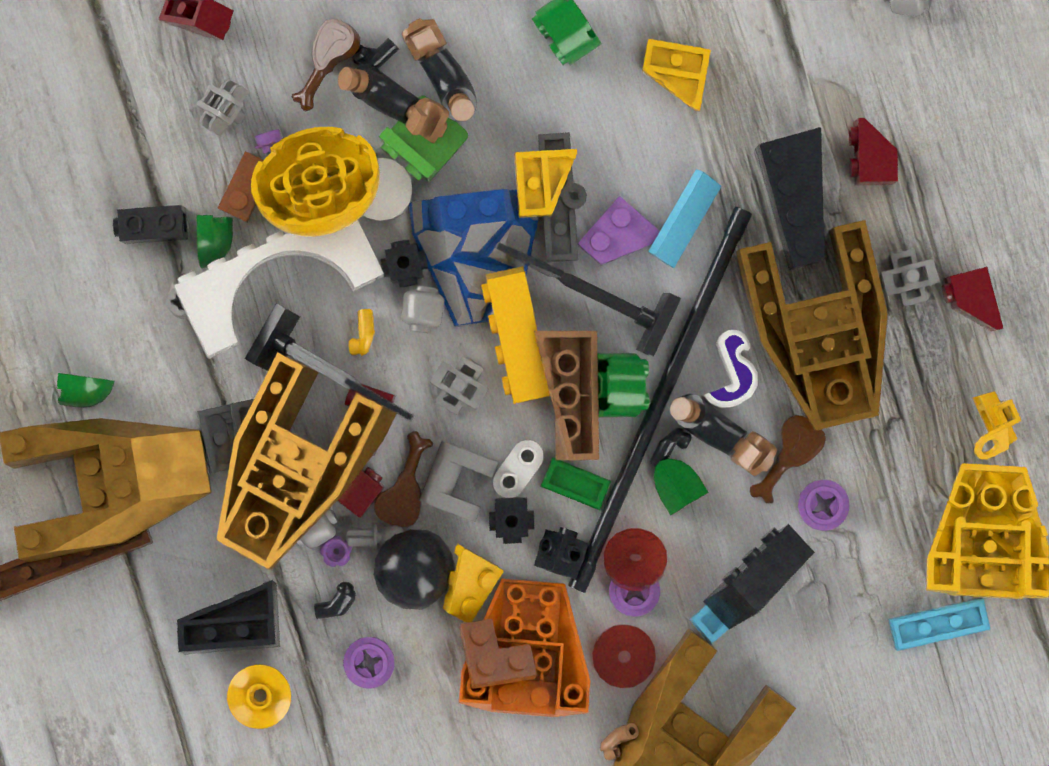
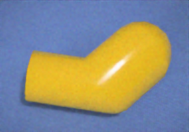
(366, 333)

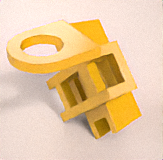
(998, 420)

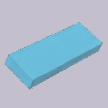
(685, 218)
(939, 624)

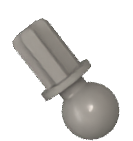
(371, 536)

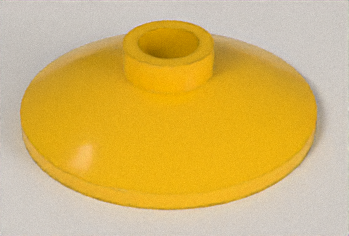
(244, 704)

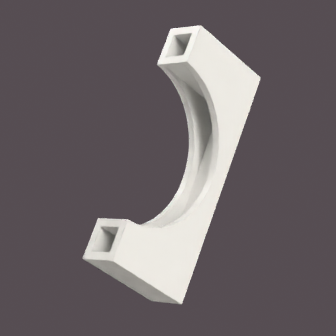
(211, 294)

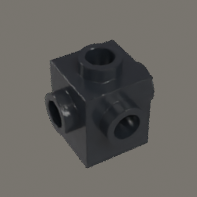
(404, 276)
(516, 507)
(561, 553)

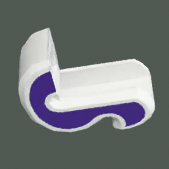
(739, 370)

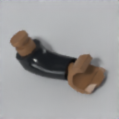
(442, 69)
(388, 97)
(716, 430)

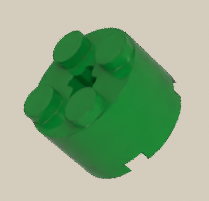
(568, 29)
(622, 385)

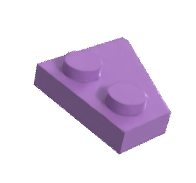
(618, 233)

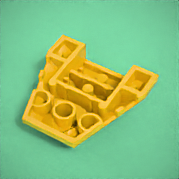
(990, 537)

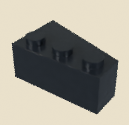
(759, 576)
(235, 624)

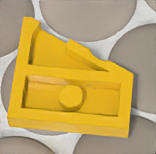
(678, 69)
(541, 179)
(470, 584)

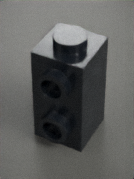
(151, 224)

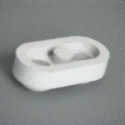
(518, 469)

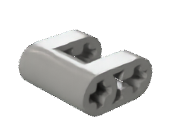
(445, 474)

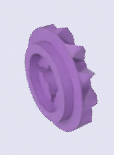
(838, 507)
(633, 605)
(362, 676)

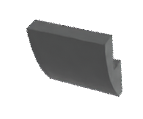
(218, 432)

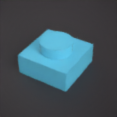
(708, 624)

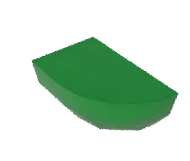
(213, 238)
(82, 390)
(677, 484)

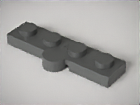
(561, 225)

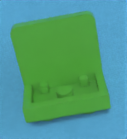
(421, 155)

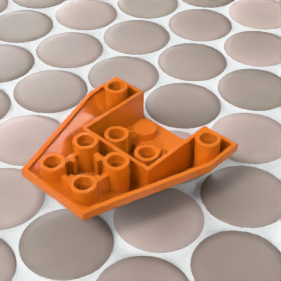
(541, 617)

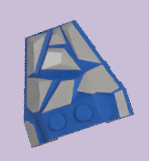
(461, 241)

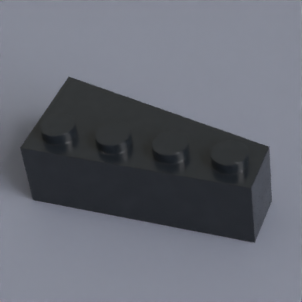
(795, 191)

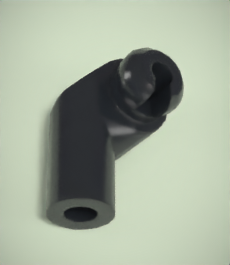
(373, 56)
(668, 443)
(340, 603)

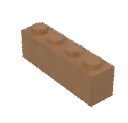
(572, 380)

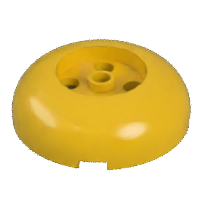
(304, 196)

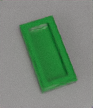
(576, 483)

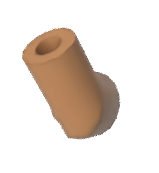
(617, 736)

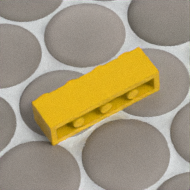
(516, 326)

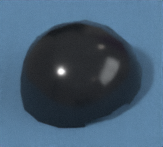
(413, 569)

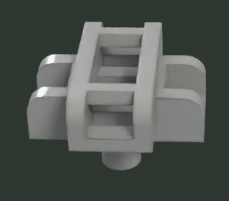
(222, 106)
(911, 276)
(459, 385)

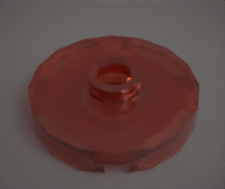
(635, 574)
(618, 639)

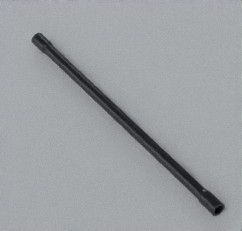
(732, 235)

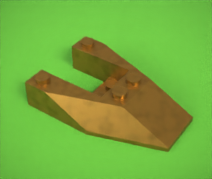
(827, 344)
(125, 477)
(282, 481)
(678, 735)

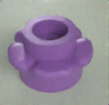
(267, 140)
(336, 559)

